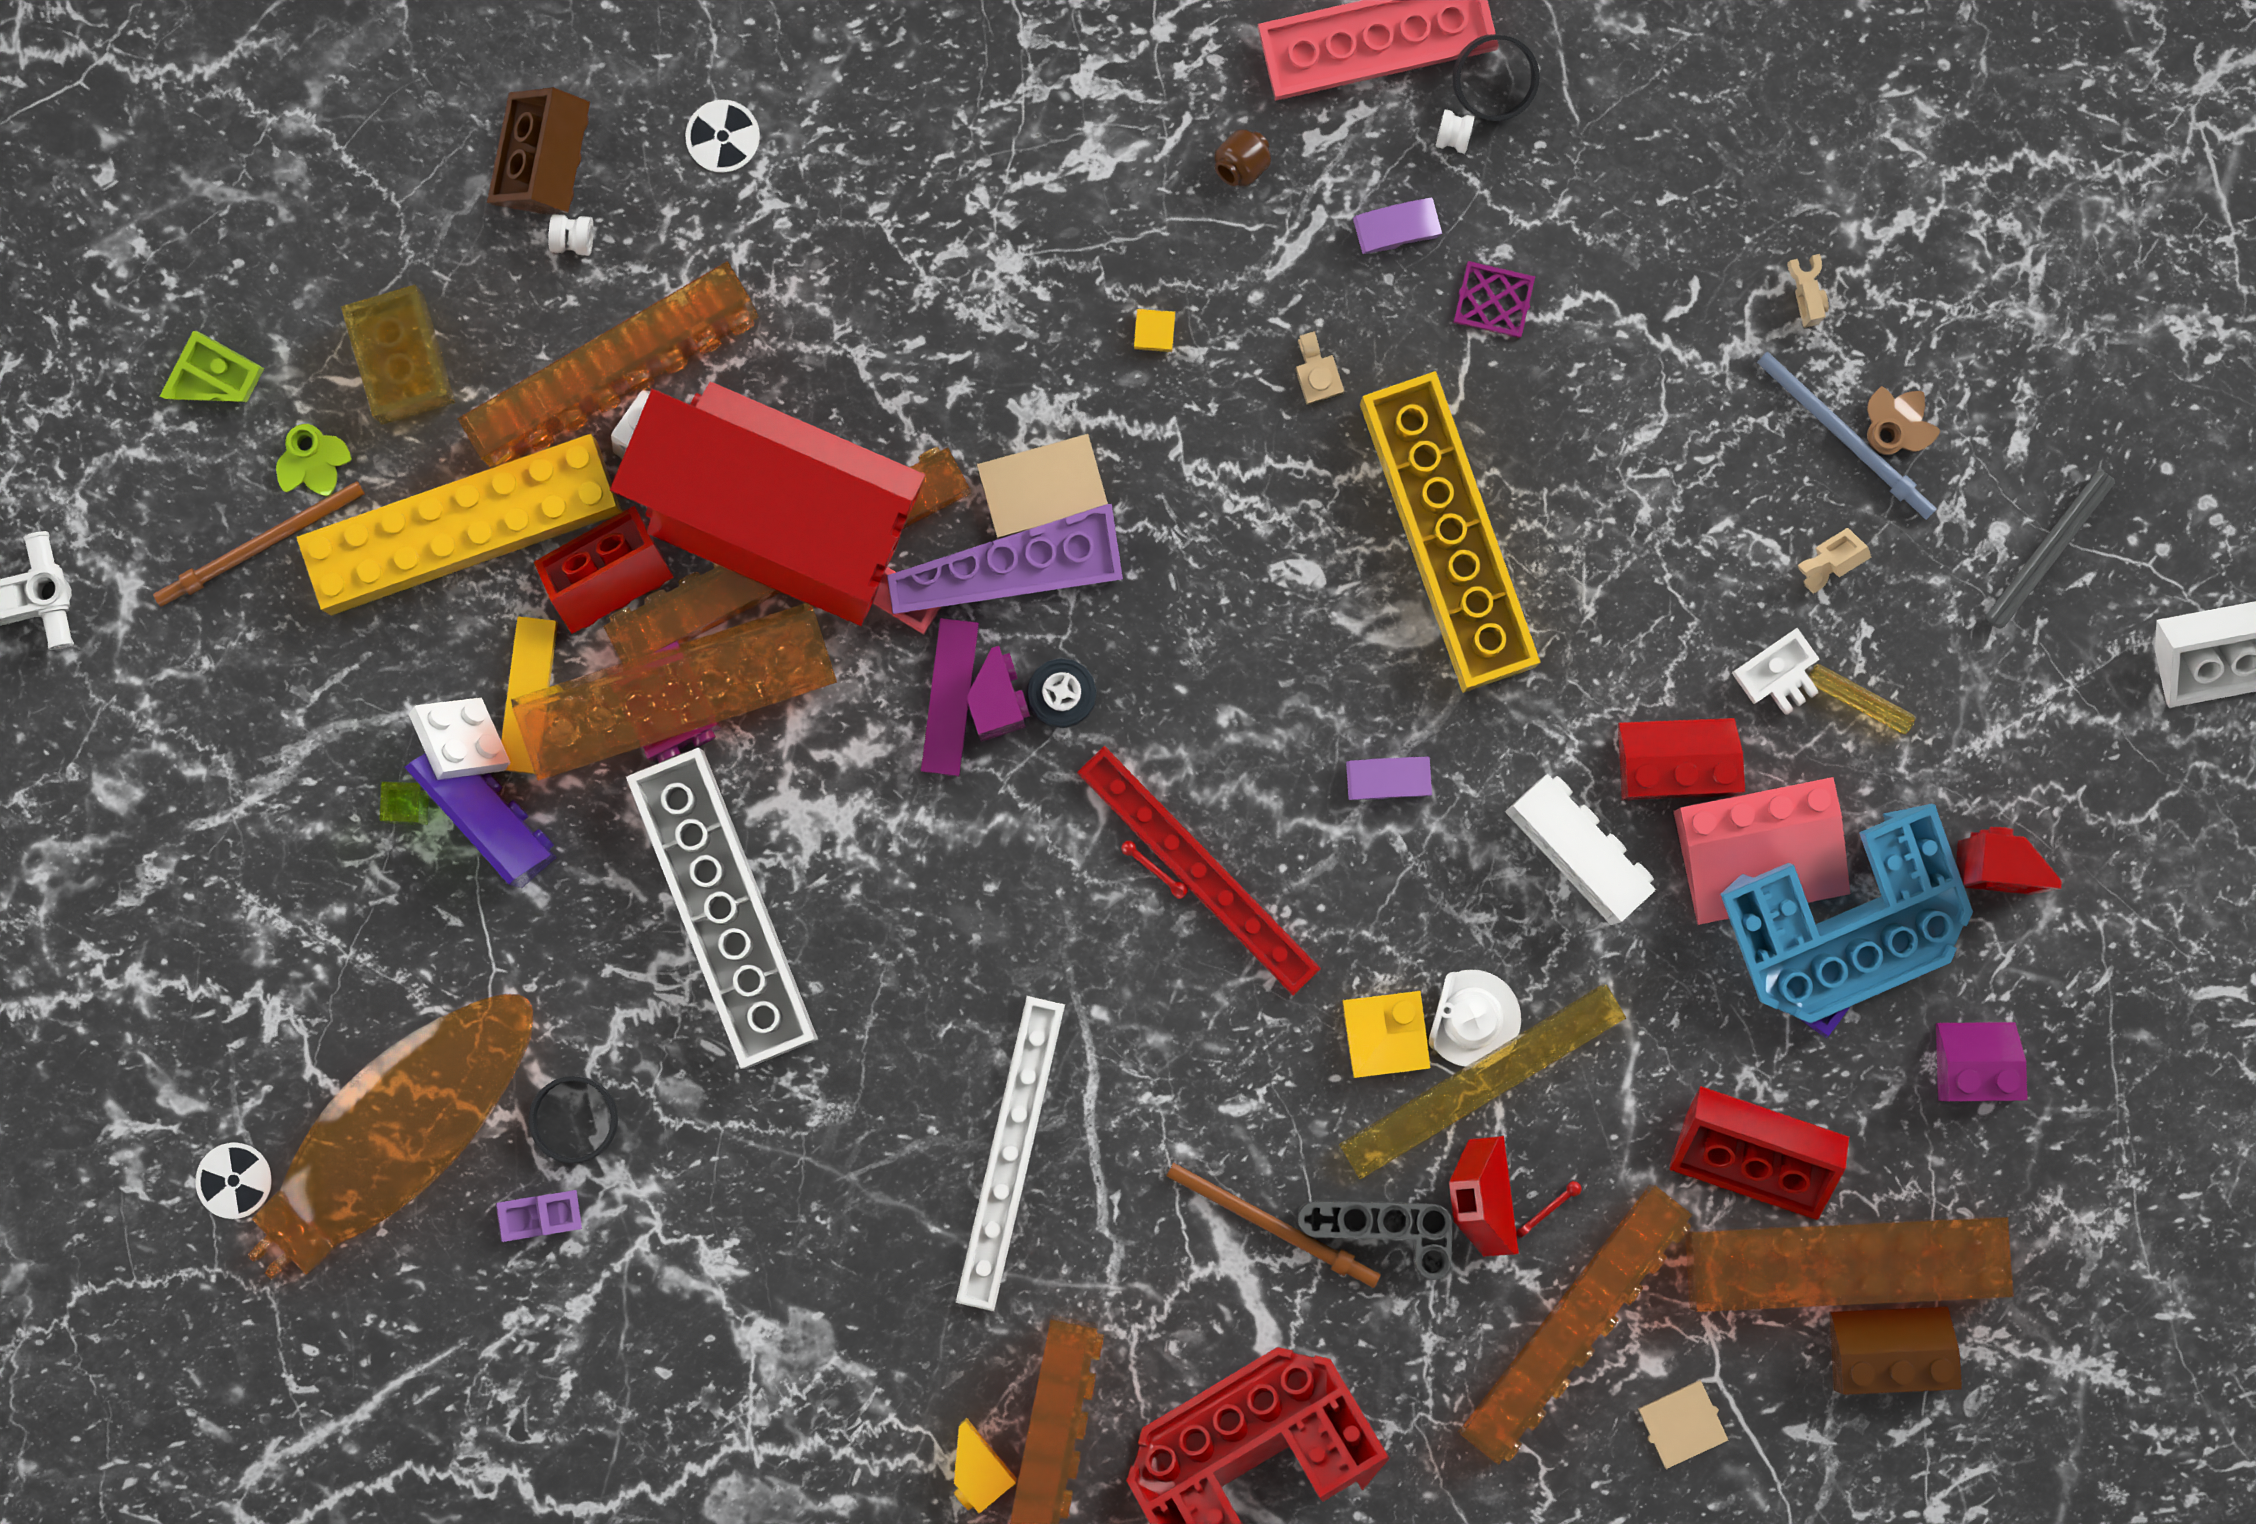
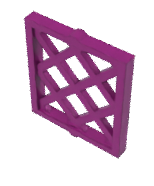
(1500, 273)

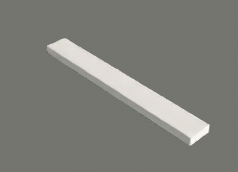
(1010, 1153)

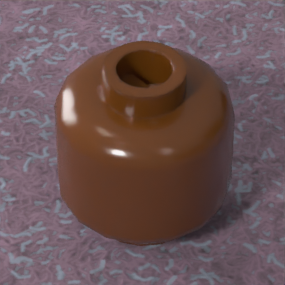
(1242, 157)

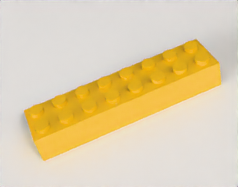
(458, 525)
(1449, 532)

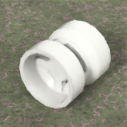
(570, 234)

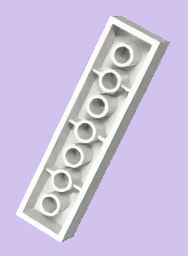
(721, 908)

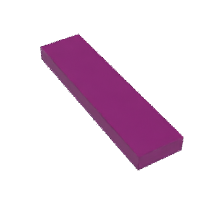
(948, 697)

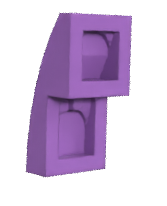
(1397, 225)
(1389, 778)
(538, 1215)

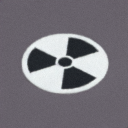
(722, 136)
(233, 1180)

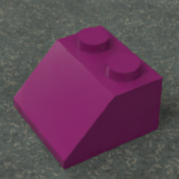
(1980, 1062)

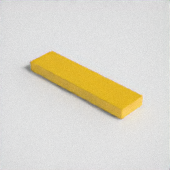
(529, 673)

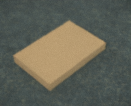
(1041, 485)

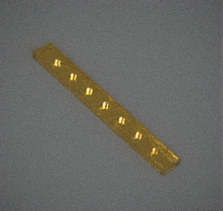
(1482, 1081)

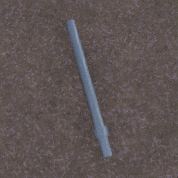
(1901, 486)

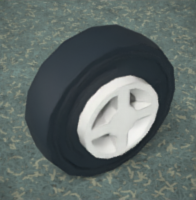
(1055, 677)

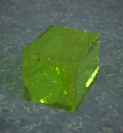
(403, 803)

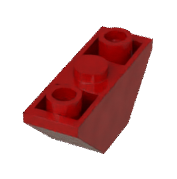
(1483, 1197)

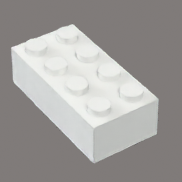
(1581, 849)

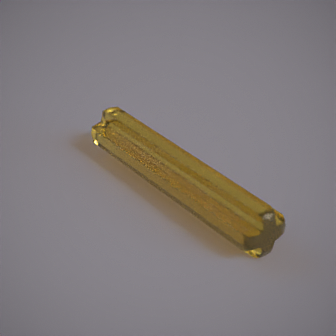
(1861, 699)

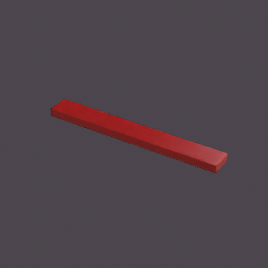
(1198, 870)

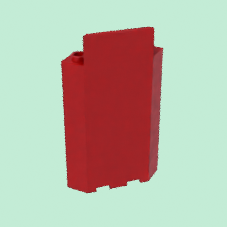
(769, 496)

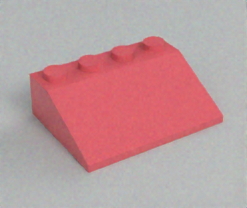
(1759, 834)

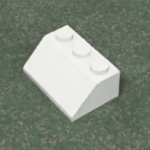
(2207, 654)

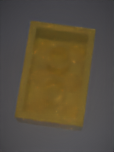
(398, 354)

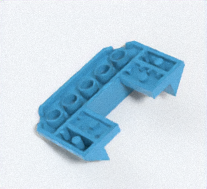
(1865, 950)

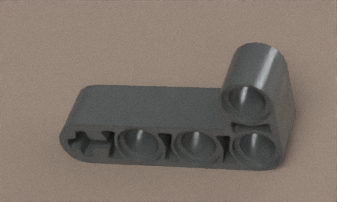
(1374, 1228)

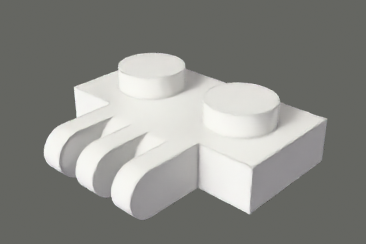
(1780, 672)

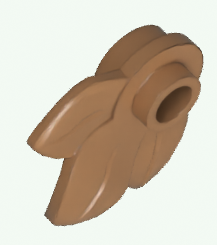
(1902, 419)

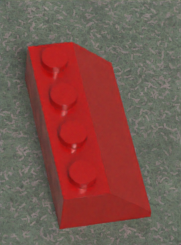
(1760, 1153)

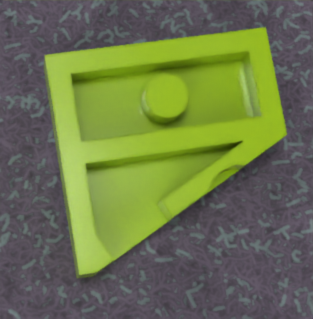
(211, 373)

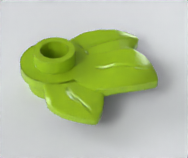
(312, 466)

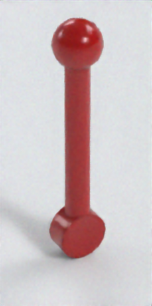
(1177, 888)
(1572, 1189)

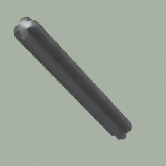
(2050, 549)

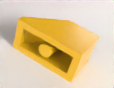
(978, 1470)

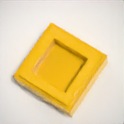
(1154, 330)

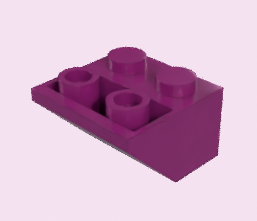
(992, 698)

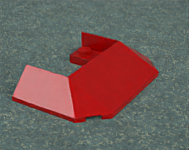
(1242, 1423)

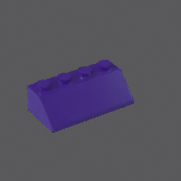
(488, 822)

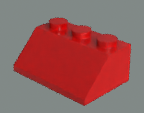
(602, 570)
(1680, 759)
(2004, 863)

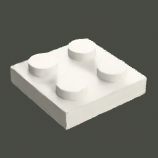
(459, 738)

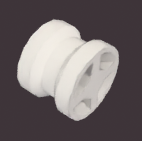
(1454, 131)

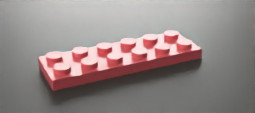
(1369, 41)

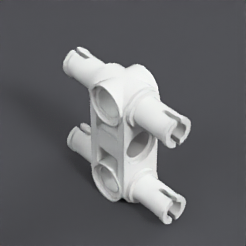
(23, 598)

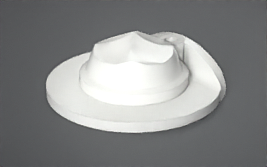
(1473, 1016)

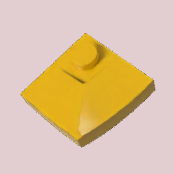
(1386, 1034)

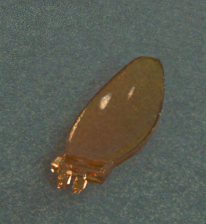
(394, 1129)

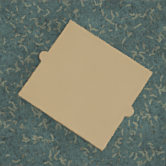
(1683, 1424)

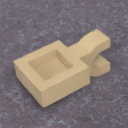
(1811, 300)
(1318, 375)
(1835, 555)

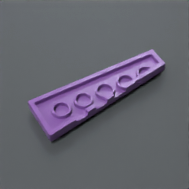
(1041, 559)

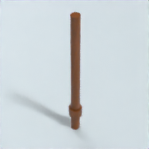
(193, 580)
(1340, 1261)

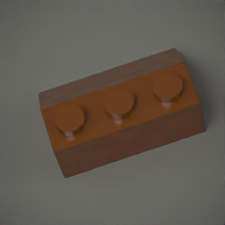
(539, 151)
(1894, 1350)

